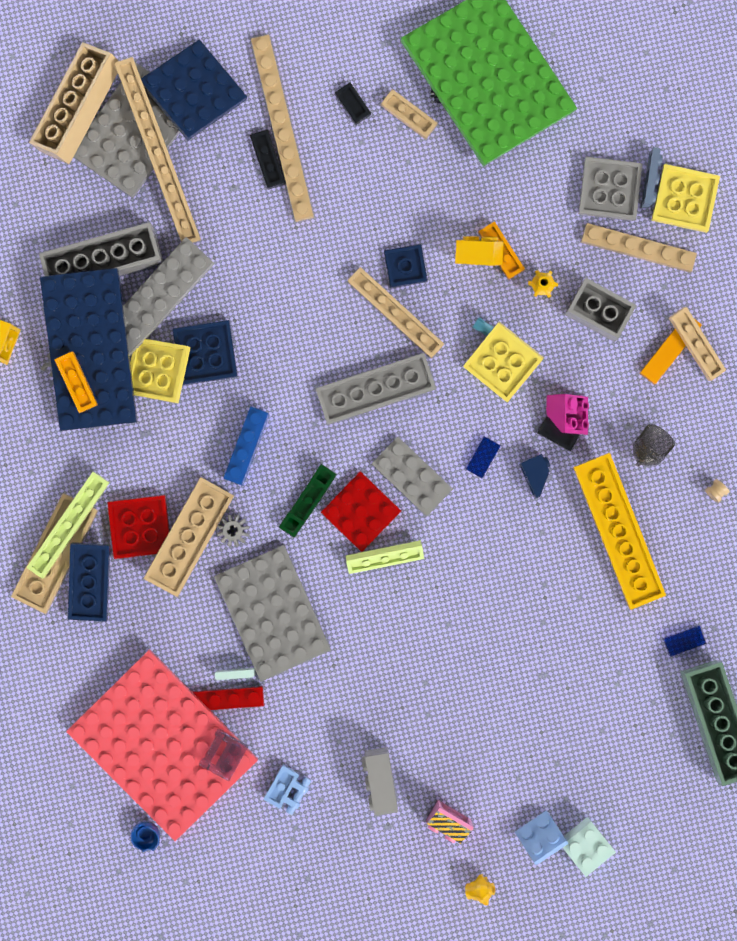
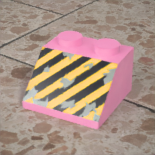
(449, 822)

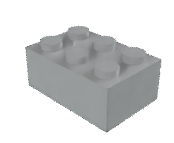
(600, 310)
(380, 781)

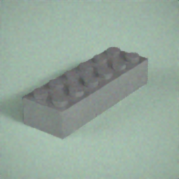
(125, 249)

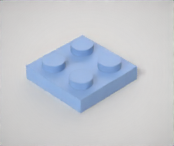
(541, 837)

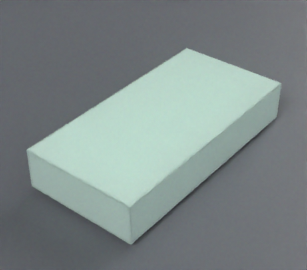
(235, 674)

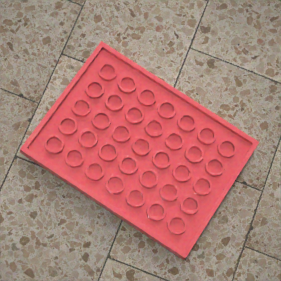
(151, 740)

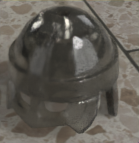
(652, 446)

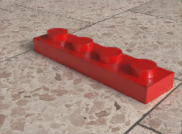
(232, 697)

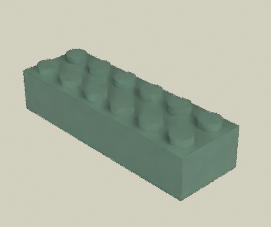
(715, 716)

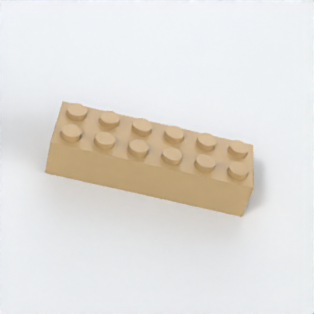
(75, 103)

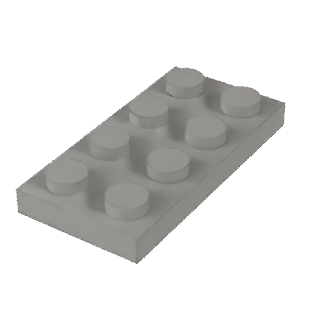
(412, 476)

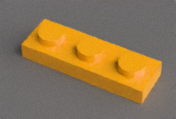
(511, 264)
(76, 382)

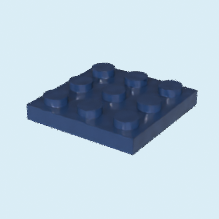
(210, 352)

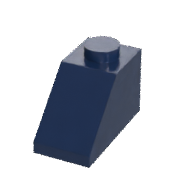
(536, 473)

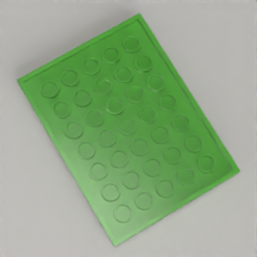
(488, 76)

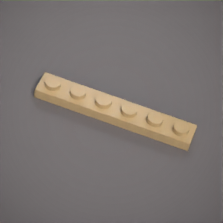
(638, 247)
(395, 312)

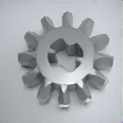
(227, 527)

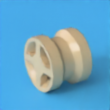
(717, 491)

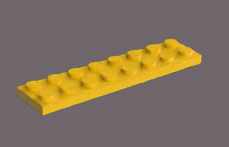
(619, 531)

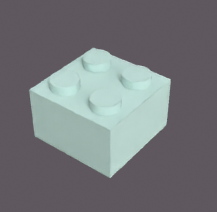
(587, 847)

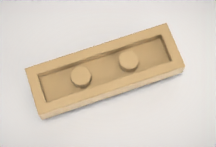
(409, 114)

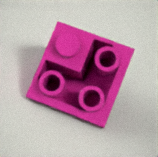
(568, 413)

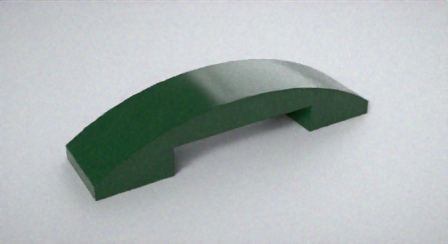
(308, 500)

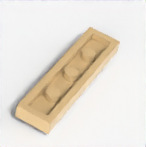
(697, 343)

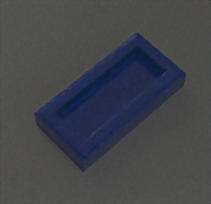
(483, 457)
(684, 640)

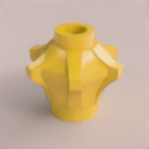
(540, 289)
(480, 890)

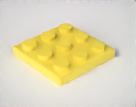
(685, 198)
(503, 362)
(159, 370)

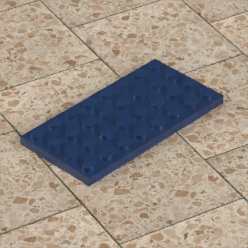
(88, 318)

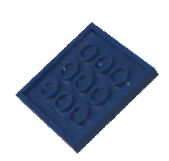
(193, 89)

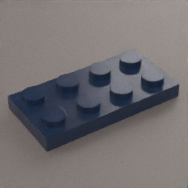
(89, 582)

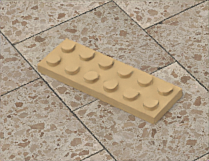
(188, 537)
(41, 592)

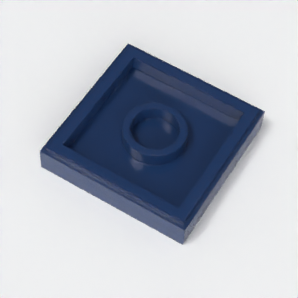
(405, 266)

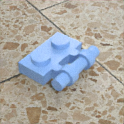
(282, 786)

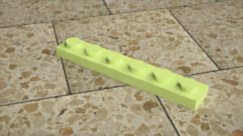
(68, 525)

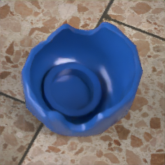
(145, 836)

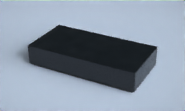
(353, 103)
(552, 433)

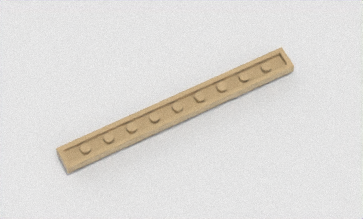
(282, 128)
(157, 150)

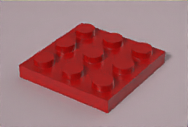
(361, 511)
(138, 526)

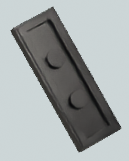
(267, 159)

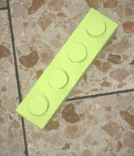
(384, 557)

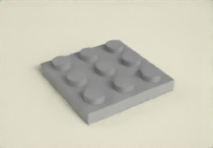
(610, 188)

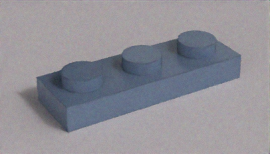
(652, 178)

